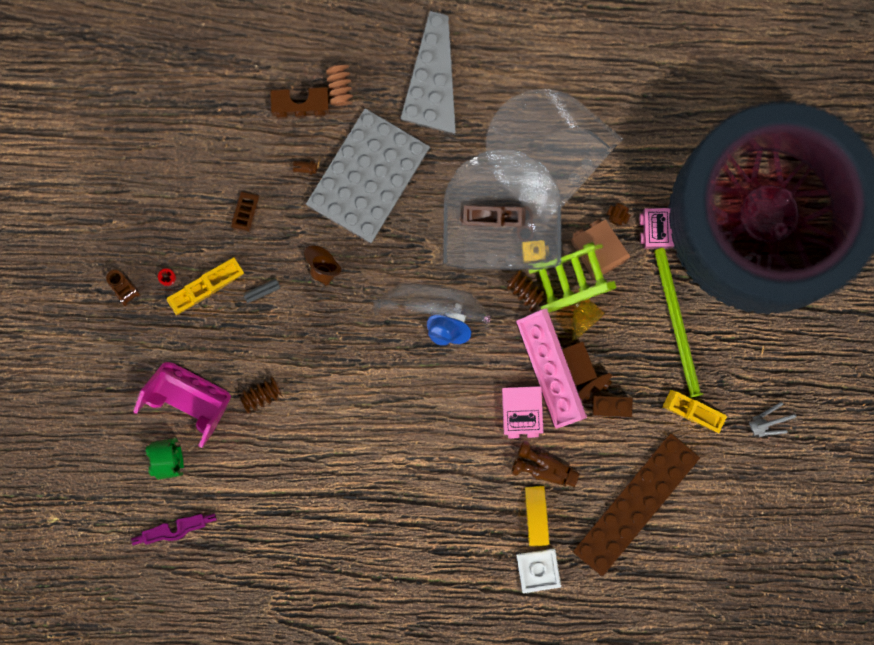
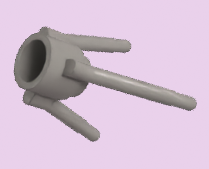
(759, 425)

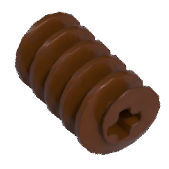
(525, 290)
(260, 395)

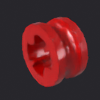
(161, 277)

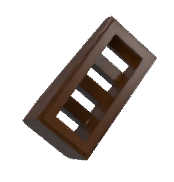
(242, 227)

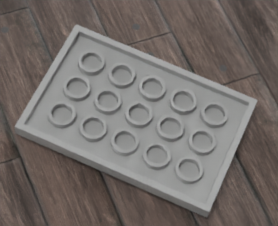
(368, 176)

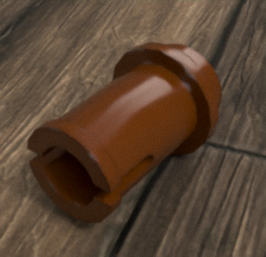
(306, 167)

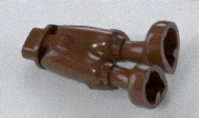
(547, 469)

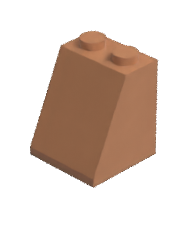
(612, 253)

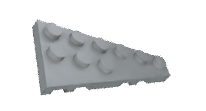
(431, 87)

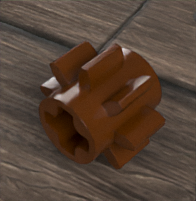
(618, 214)

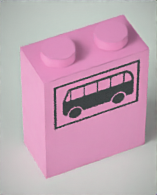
(656, 228)
(522, 412)

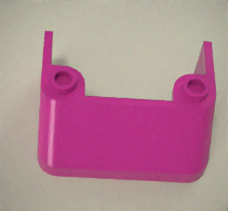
(188, 394)

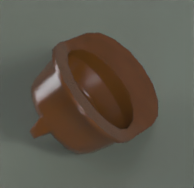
(322, 264)

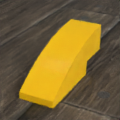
(694, 411)
(536, 516)

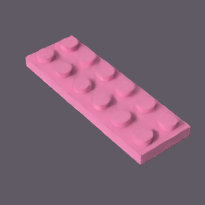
(551, 368)

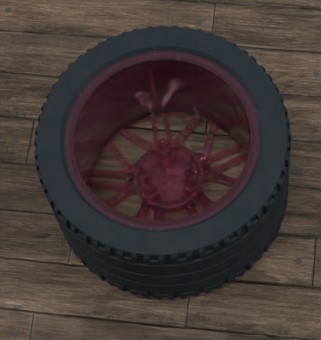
(771, 211)

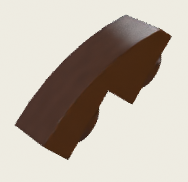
(599, 383)

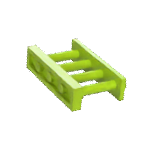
(585, 291)

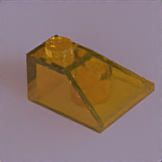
(583, 317)

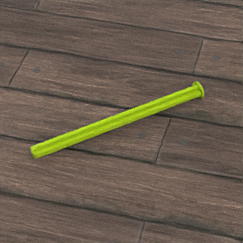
(677, 322)

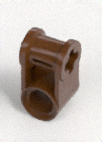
(122, 288)

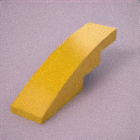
(205, 286)

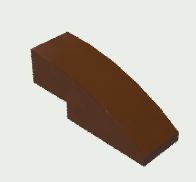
(494, 215)

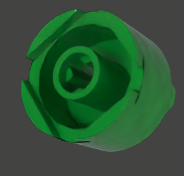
(165, 459)

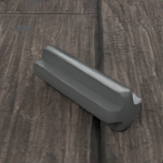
(262, 290)

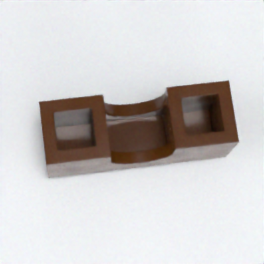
(316, 104)

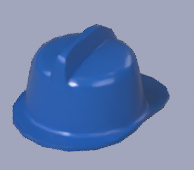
(447, 330)

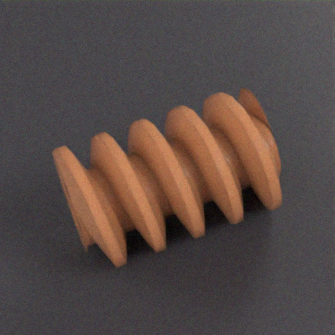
(338, 85)

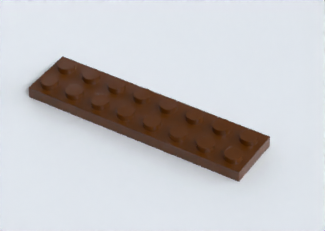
(636, 504)

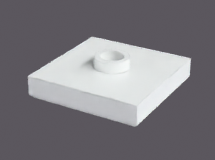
(538, 570)

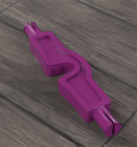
(164, 532)

